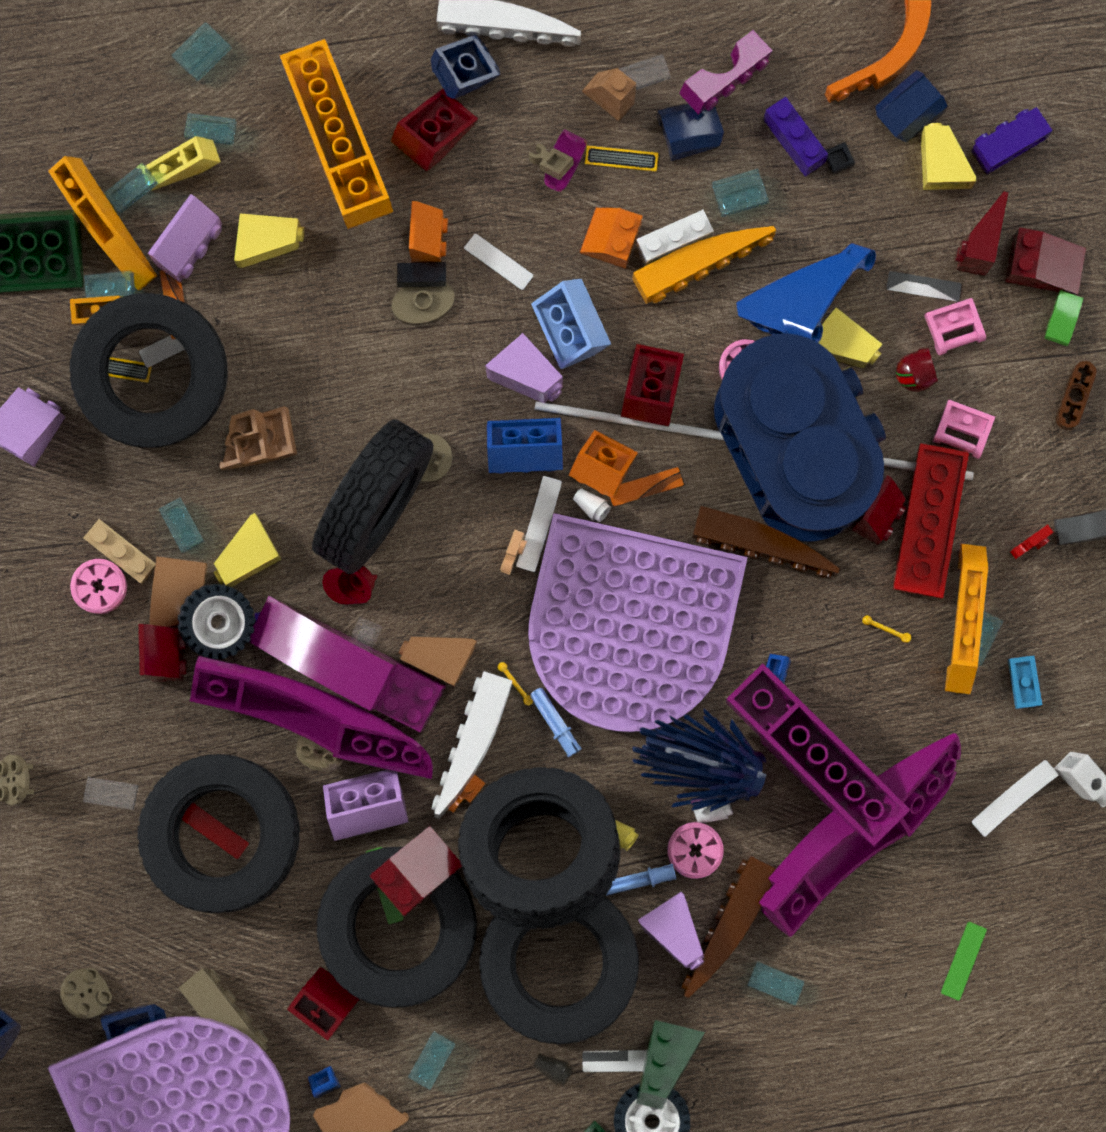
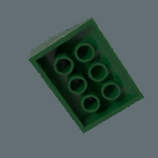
(40, 251)

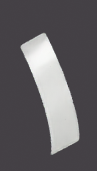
(539, 523)
(1014, 797)

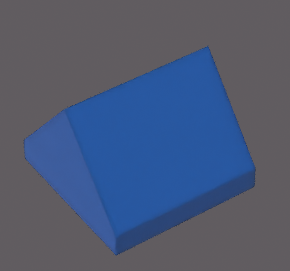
(779, 666)
(323, 1082)

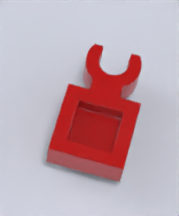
(1038, 540)

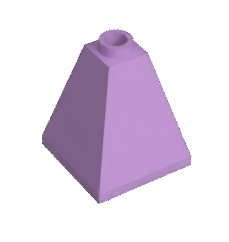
(674, 931)

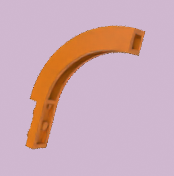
(894, 62)

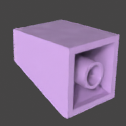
(525, 371)
(28, 424)

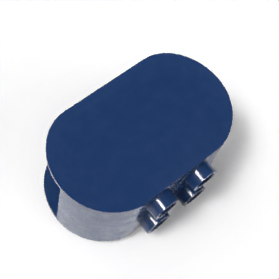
(800, 436)

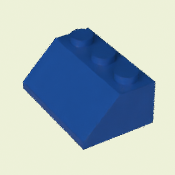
(524, 445)

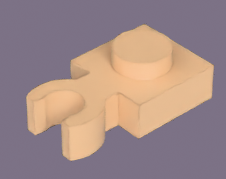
(516, 546)

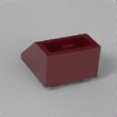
(323, 1004)

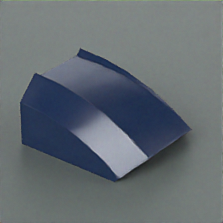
(464, 66)
(911, 107)
(689, 132)
(130, 1019)

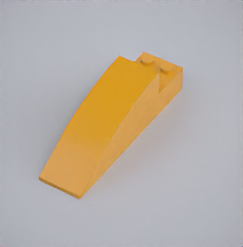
(336, 134)

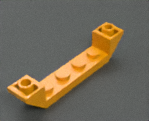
(969, 619)

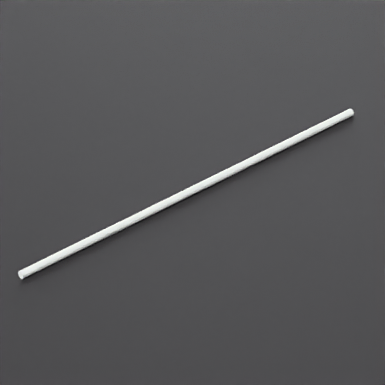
(683, 429)

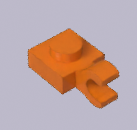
(469, 793)

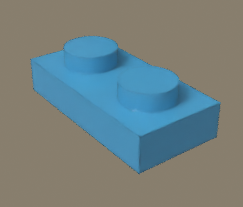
(1024, 682)

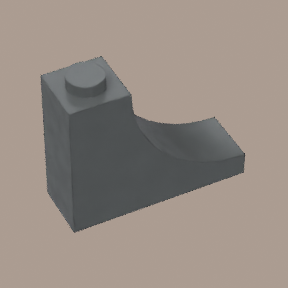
(1081, 528)

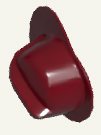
(349, 588)

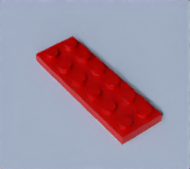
(930, 521)

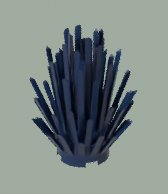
(715, 761)

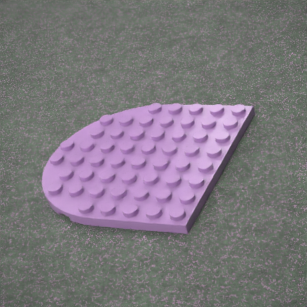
(630, 623)
(174, 1079)

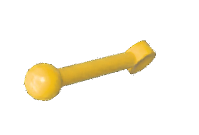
(905, 638)
(502, 666)

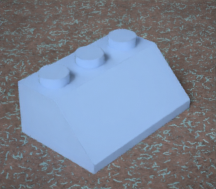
(570, 323)

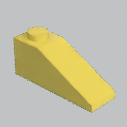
(184, 161)

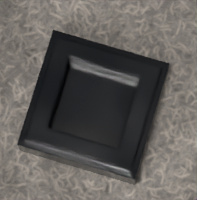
(839, 158)

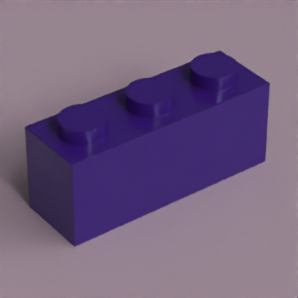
(795, 136)
(1011, 139)

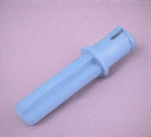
(555, 722)
(641, 879)

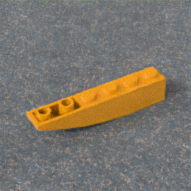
(101, 218)
(696, 261)

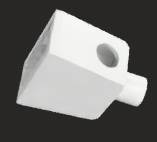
(1083, 777)

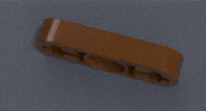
(1075, 377)

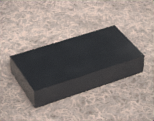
(421, 274)

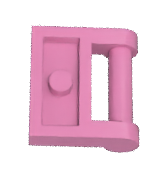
(952, 319)
(965, 421)

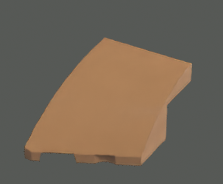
(258, 438)
(171, 585)
(360, 1111)

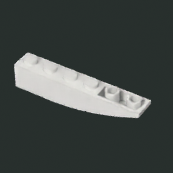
(502, 20)
(474, 737)

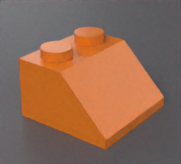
(427, 233)
(612, 235)
(603, 464)

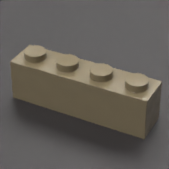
(219, 1004)

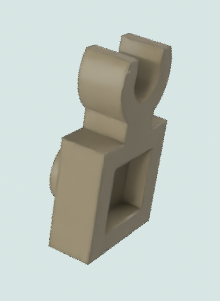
(553, 163)

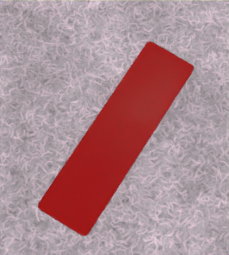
(215, 831)

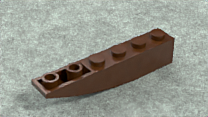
(758, 540)
(733, 920)

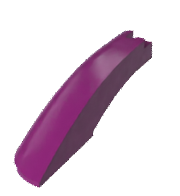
(310, 712)

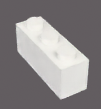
(673, 237)

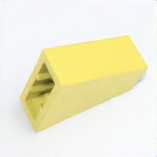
(943, 160)
(265, 238)
(849, 341)
(246, 554)

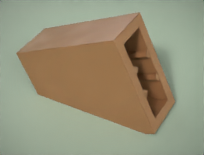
(612, 92)
(438, 657)

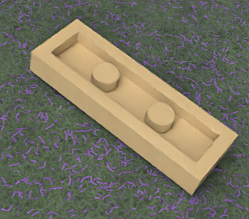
(120, 551)

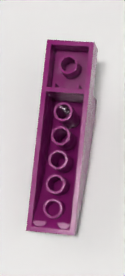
(346, 665)
(816, 755)

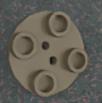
(440, 460)
(316, 756)
(14, 779)
(78, 984)

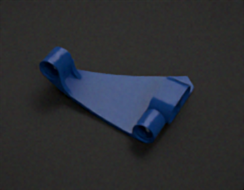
(802, 298)

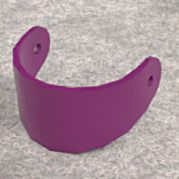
(572, 146)

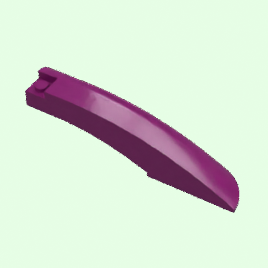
(837, 849)

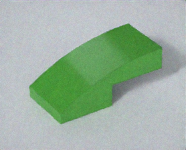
(1063, 318)

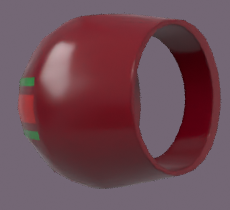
(916, 371)

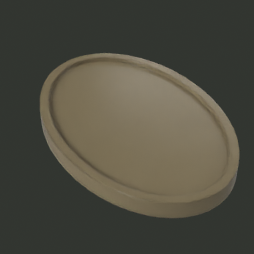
(422, 304)

